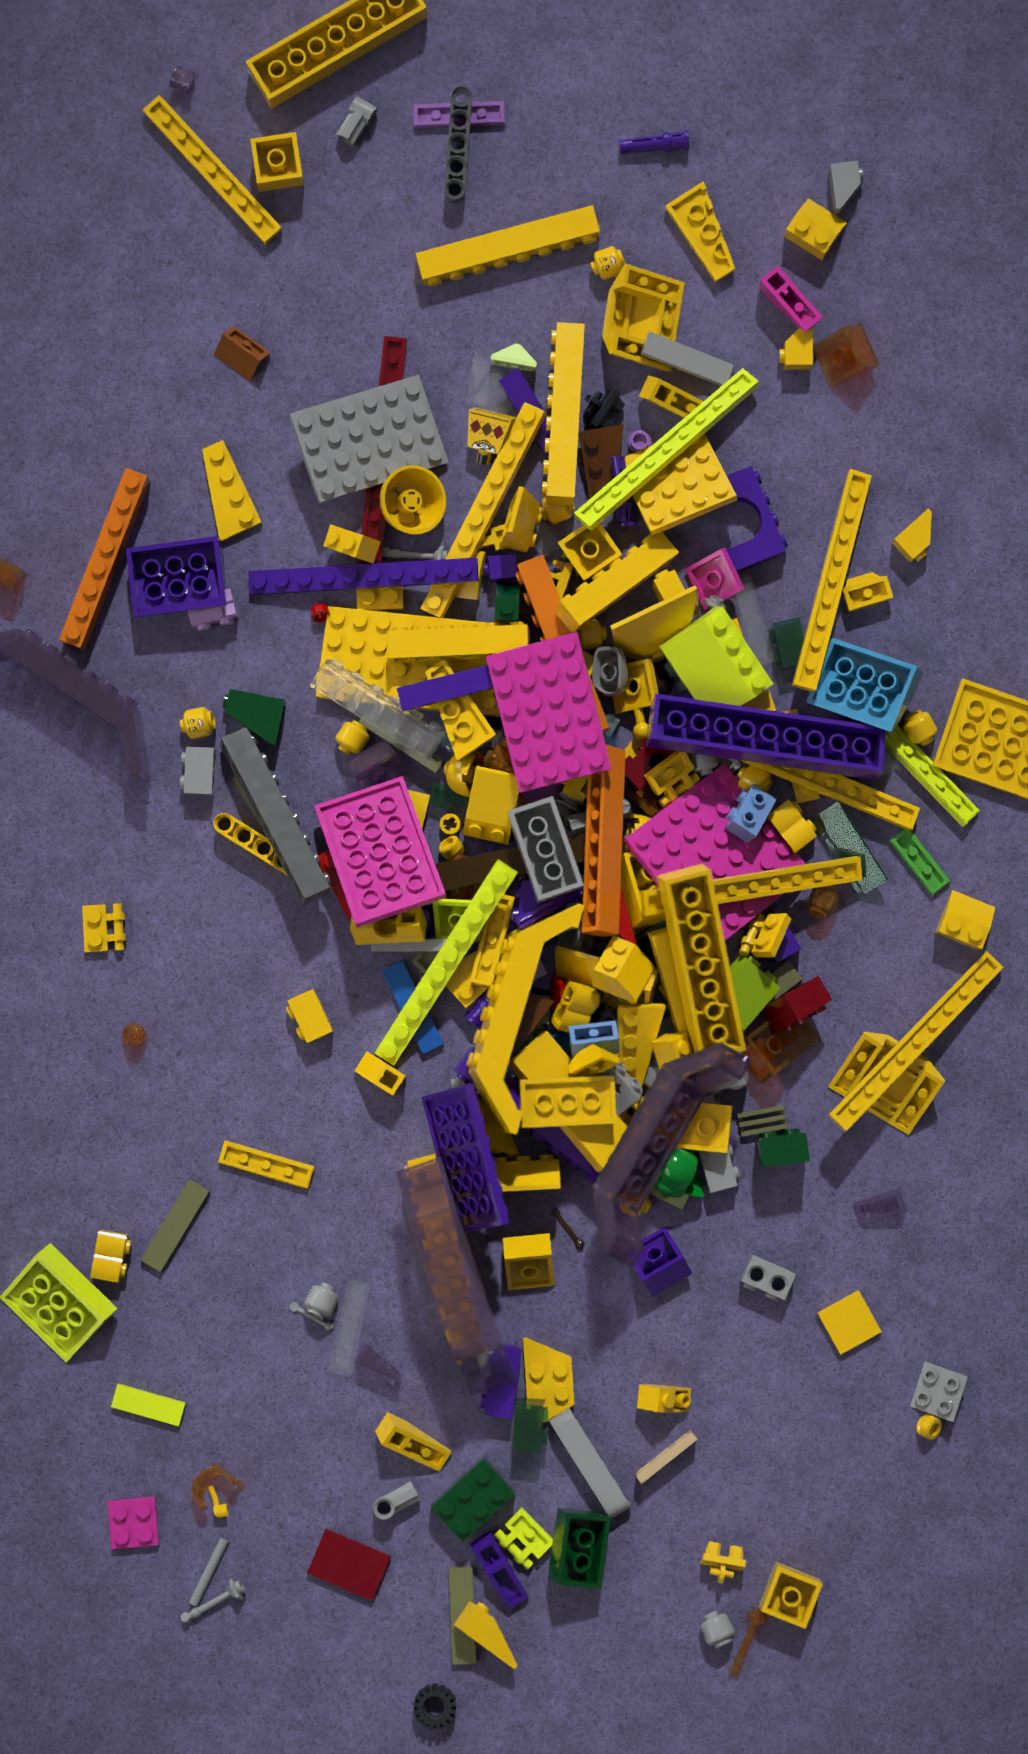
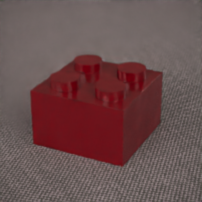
(798, 1005)

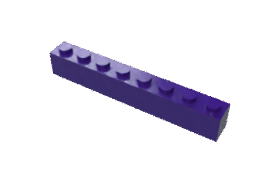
(557, 1140)

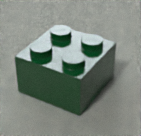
(782, 1149)

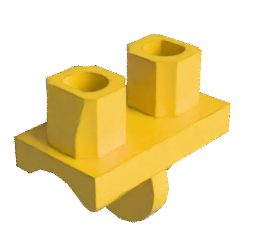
(733, 1561)

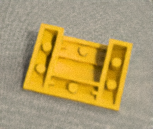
(640, 304)
(650, 628)
(906, 1097)

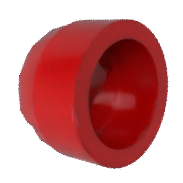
(319, 608)

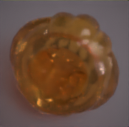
(134, 1035)

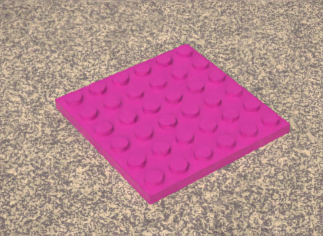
(694, 833)

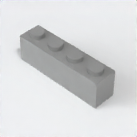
(718, 1166)

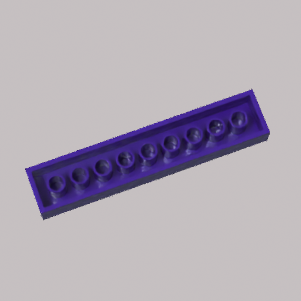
(766, 736)

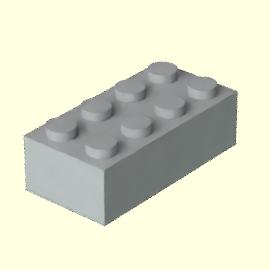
(545, 849)

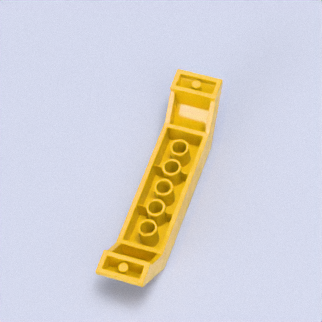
(505, 1011)

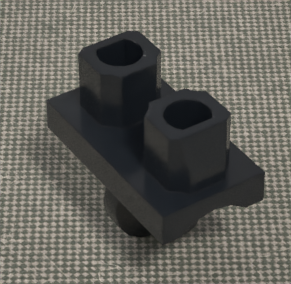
(609, 401)

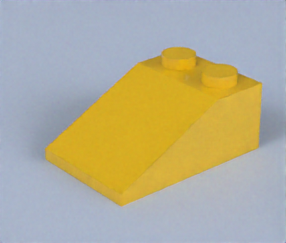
(520, 521)
(489, 802)

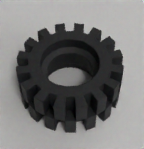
(426, 1718)

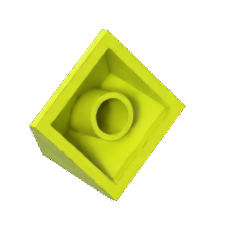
(447, 914)

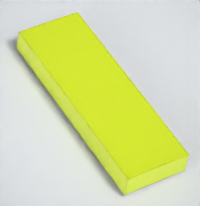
(148, 1404)

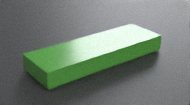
(919, 861)

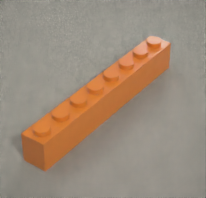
(104, 559)
(545, 602)
(604, 848)

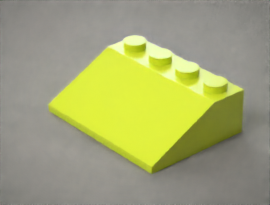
(716, 661)
(58, 1302)

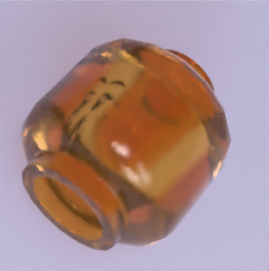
(823, 902)

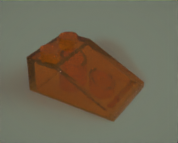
(775, 1050)

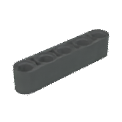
(458, 133)

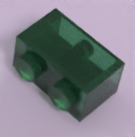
(788, 639)
(528, 1425)

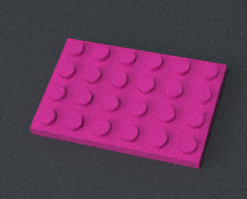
(548, 712)
(380, 852)

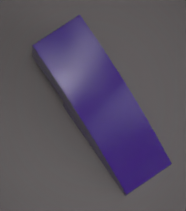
(499, 1570)

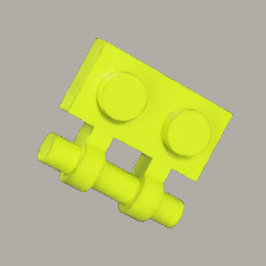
(529, 1533)

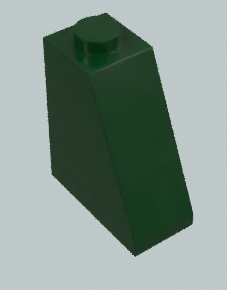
(507, 602)
(257, 712)

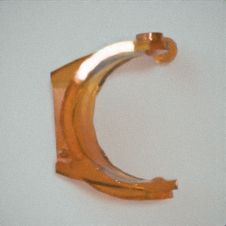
(199, 1483)

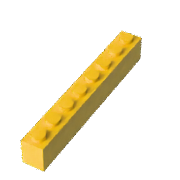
(508, 245)
(565, 414)

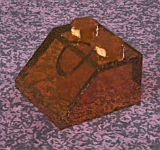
(845, 354)

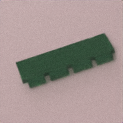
(848, 843)

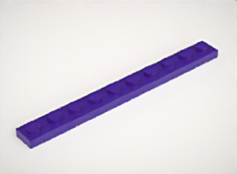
(363, 576)

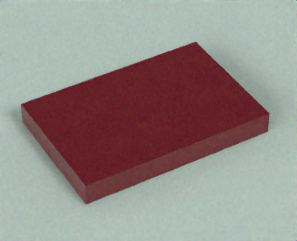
(348, 1564)

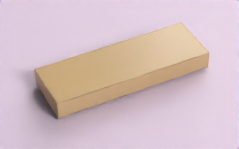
(666, 1456)

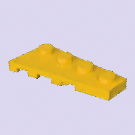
(699, 226)
(461, 718)

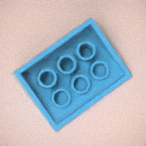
(865, 685)

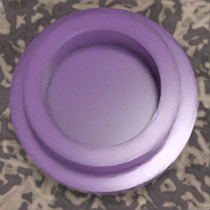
(639, 441)

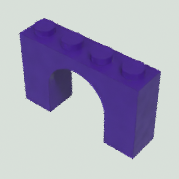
(768, 542)

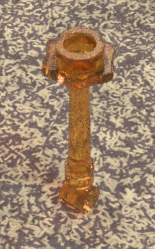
(756, 1618)

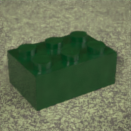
(473, 1498)
(579, 1548)

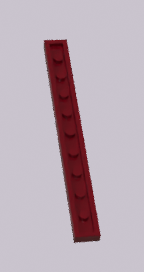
(391, 371)

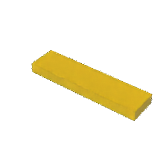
(490, 943)
(266, 1164)

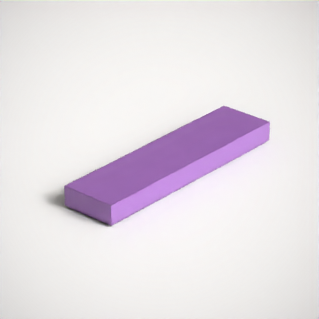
(439, 114)

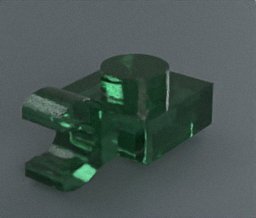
(444, 797)

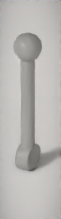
(295, 1307)

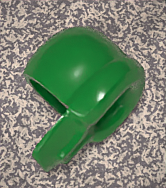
(679, 1176)

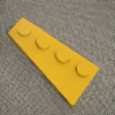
(229, 497)
(460, 981)
(636, 1030)

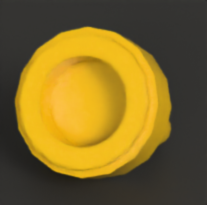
(450, 847)
(929, 1426)

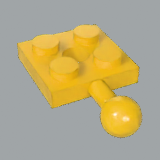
(644, 674)

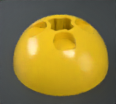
(421, 492)

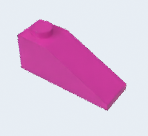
(789, 299)

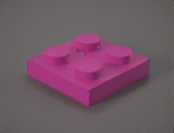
(715, 577)
(133, 1522)

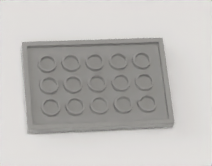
(367, 437)

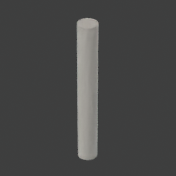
(208, 1572)

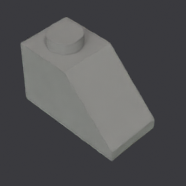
(844, 183)

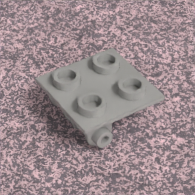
(939, 1391)

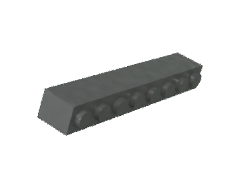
(275, 816)

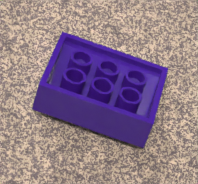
(177, 576)

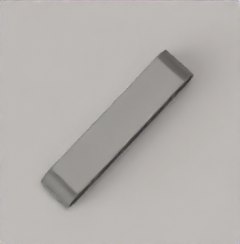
(590, 1463)

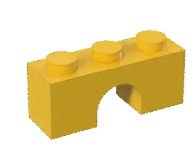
(405, 928)

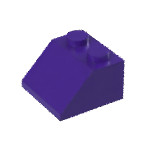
(661, 1262)

